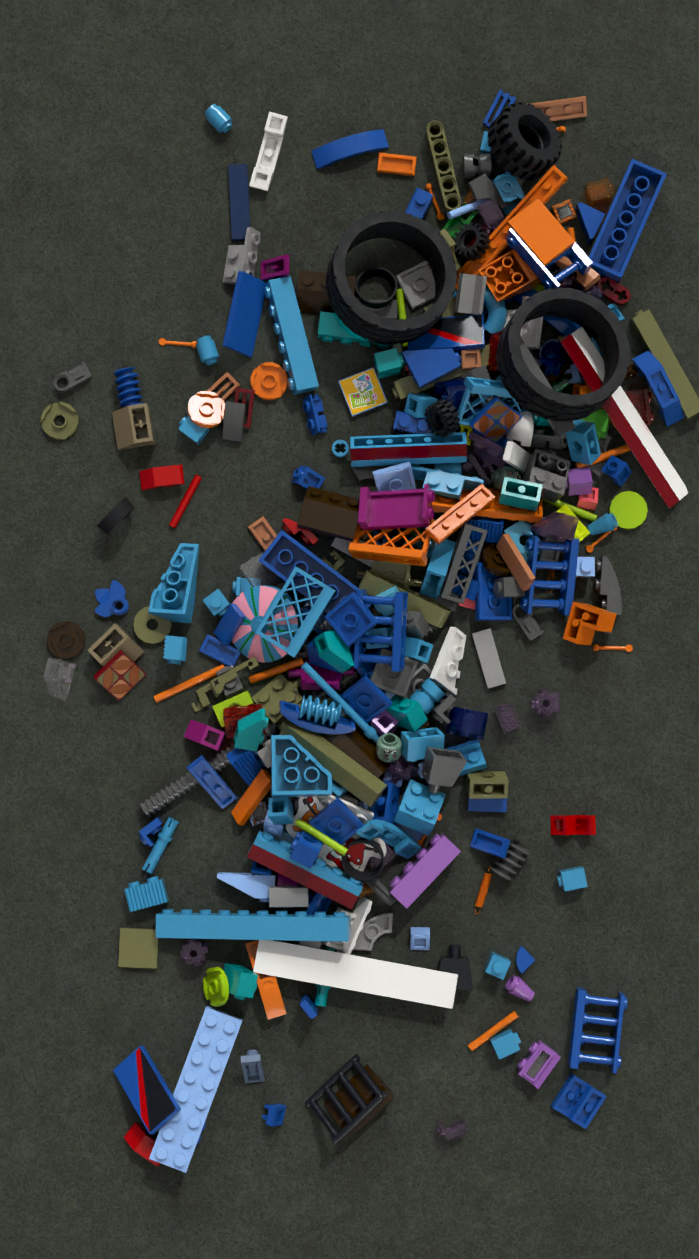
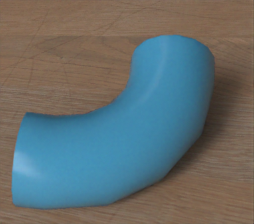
(496, 313)

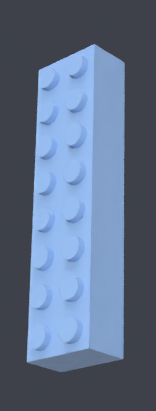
(197, 1088)

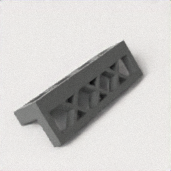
(457, 557)

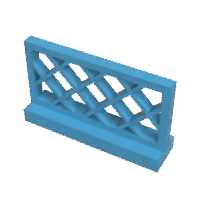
(485, 388)
(309, 622)

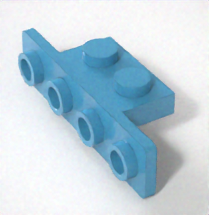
(445, 483)

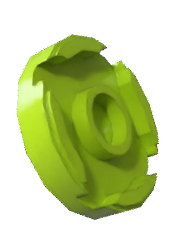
(628, 509)
(216, 986)

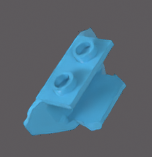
(509, 190)

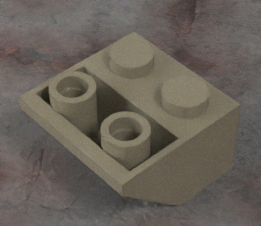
(133, 426)
(111, 643)

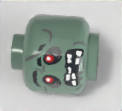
(498, 475)
(388, 747)

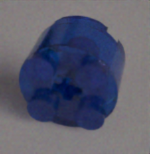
(451, 391)
(467, 723)

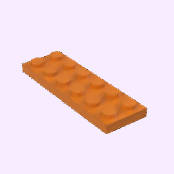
(493, 510)

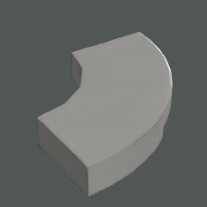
(372, 930)

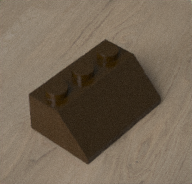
(312, 292)
(329, 513)
(361, 750)
(365, 1093)

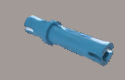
(163, 838)

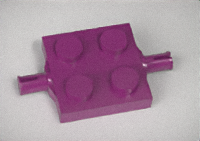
(331, 677)

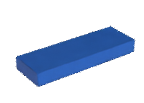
(212, 782)

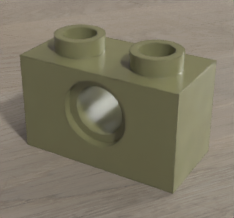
(487, 785)

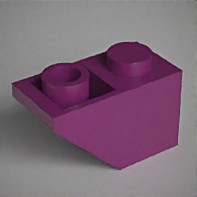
(205, 735)

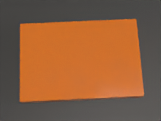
(541, 232)

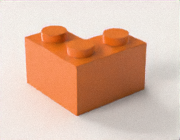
(585, 620)

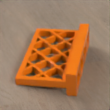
(387, 553)

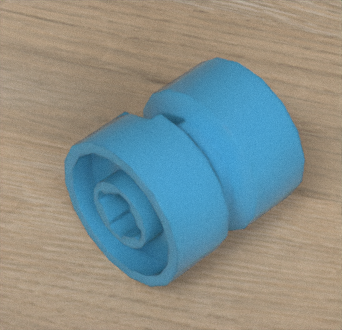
(428, 695)

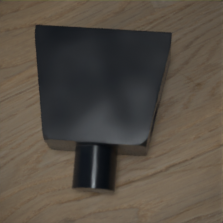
(457, 965)

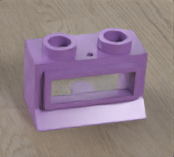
(538, 1063)

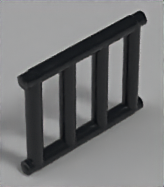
(365, 1108)

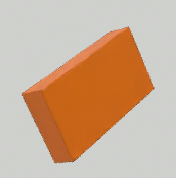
(396, 164)

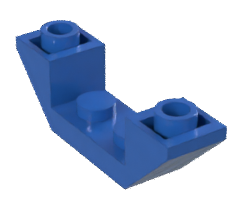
(660, 387)

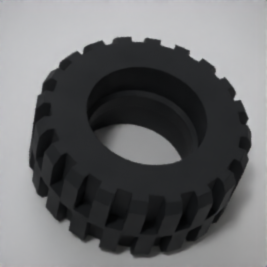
(524, 141)

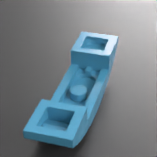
(392, 835)

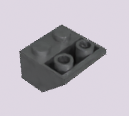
(550, 472)

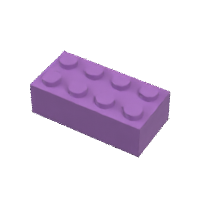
(423, 870)

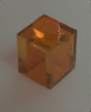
(599, 191)

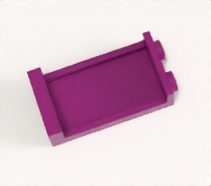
(395, 508)

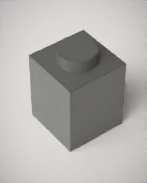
(507, 588)

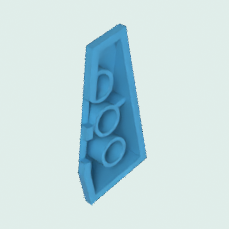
(176, 592)

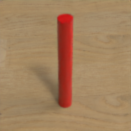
(185, 501)

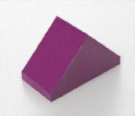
(275, 268)

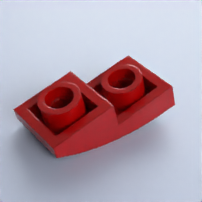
(291, 528)

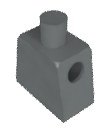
(442, 767)

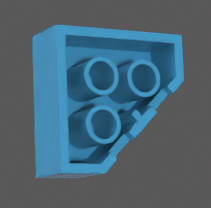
(296, 770)

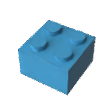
(419, 808)

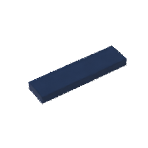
(239, 200)

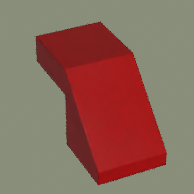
(161, 477)
(573, 824)
(141, 1142)

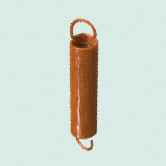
(483, 890)

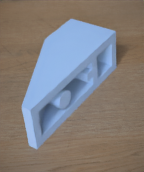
(250, 883)

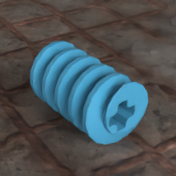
(319, 710)

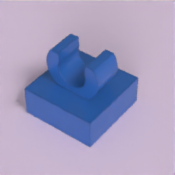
(275, 1114)

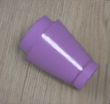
(519, 988)

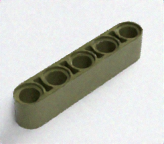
(442, 159)
(433, 611)

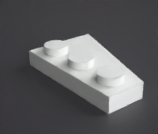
(447, 663)

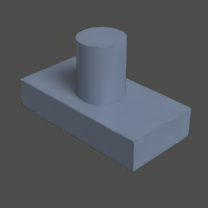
(252, 1067)

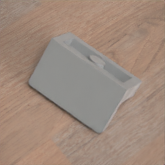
(470, 294)

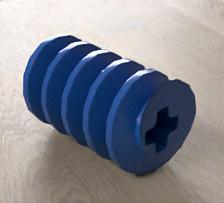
(127, 387)

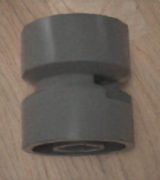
(483, 164)

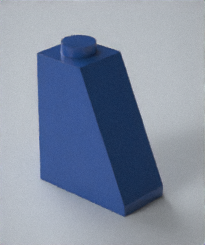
(431, 364)

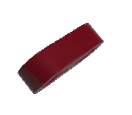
(610, 295)

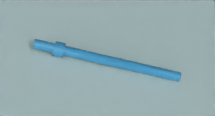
(369, 731)

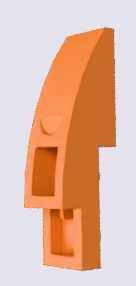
(267, 987)

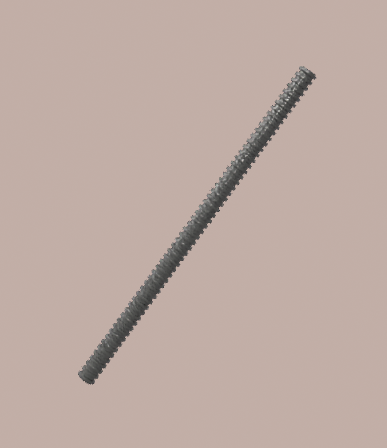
(221, 760)

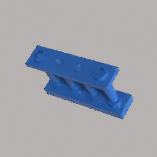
(575, 254)
(565, 584)
(397, 640)
(579, 1037)

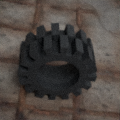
(479, 245)
(442, 418)

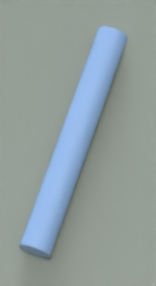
(465, 209)

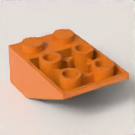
(509, 276)

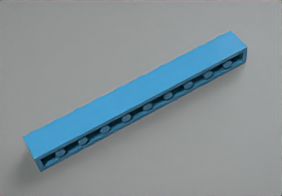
(253, 926)

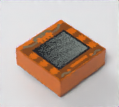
(564, 211)

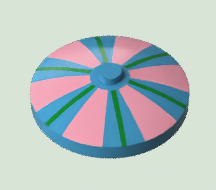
(255, 605)

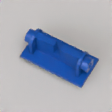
(312, 405)

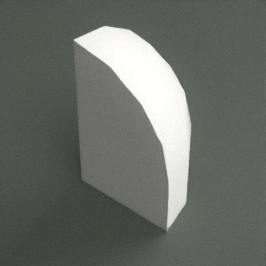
(522, 430)

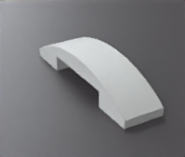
(269, 151)

